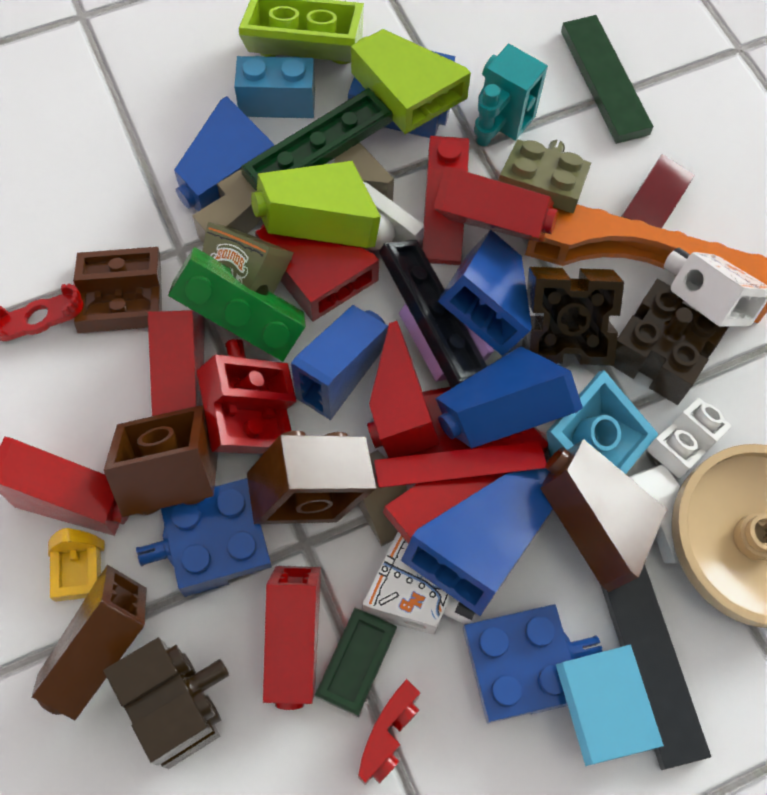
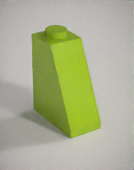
(408, 78)
(318, 204)

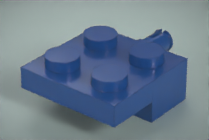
(210, 540)
(517, 661)

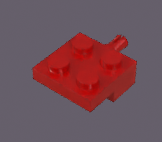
(245, 400)

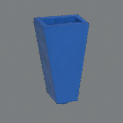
(481, 538)

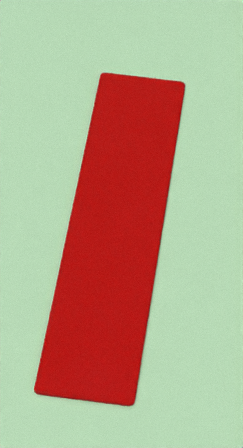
(459, 464)

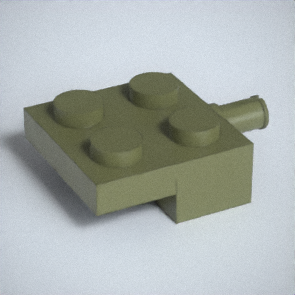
(547, 172)

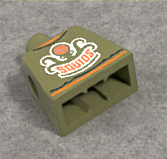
(251, 259)

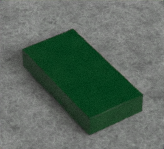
(356, 662)

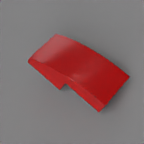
(379, 752)

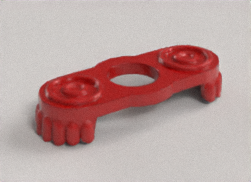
(60, 309)

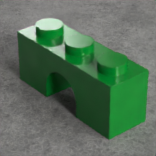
(257, 318)

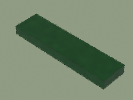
(606, 79)
(324, 137)

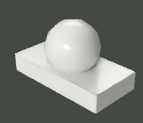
(394, 222)

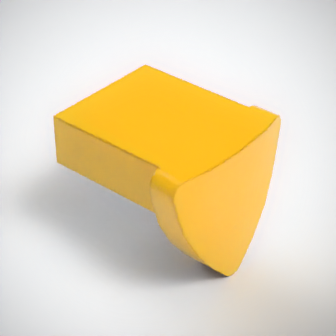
(73, 563)

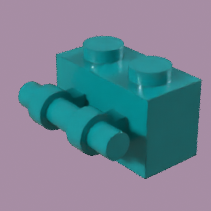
(509, 94)

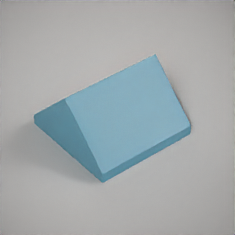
(606, 423)
(609, 705)

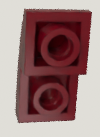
(659, 193)

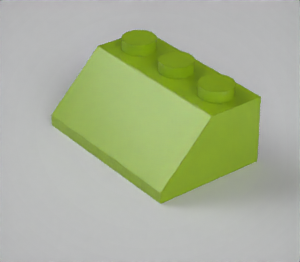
(302, 28)

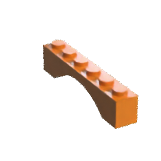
(598, 234)

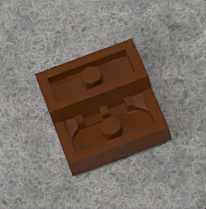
(117, 288)

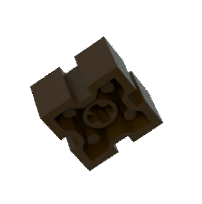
(574, 314)
(667, 343)
(167, 700)

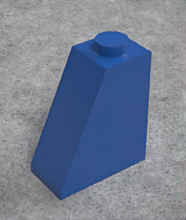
(217, 152)
(491, 294)
(338, 360)
(508, 398)

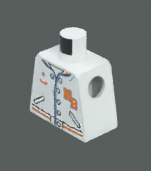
(716, 288)
(408, 598)

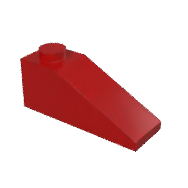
(442, 236)
(398, 403)

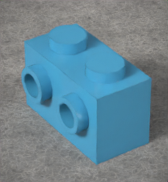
(275, 86)

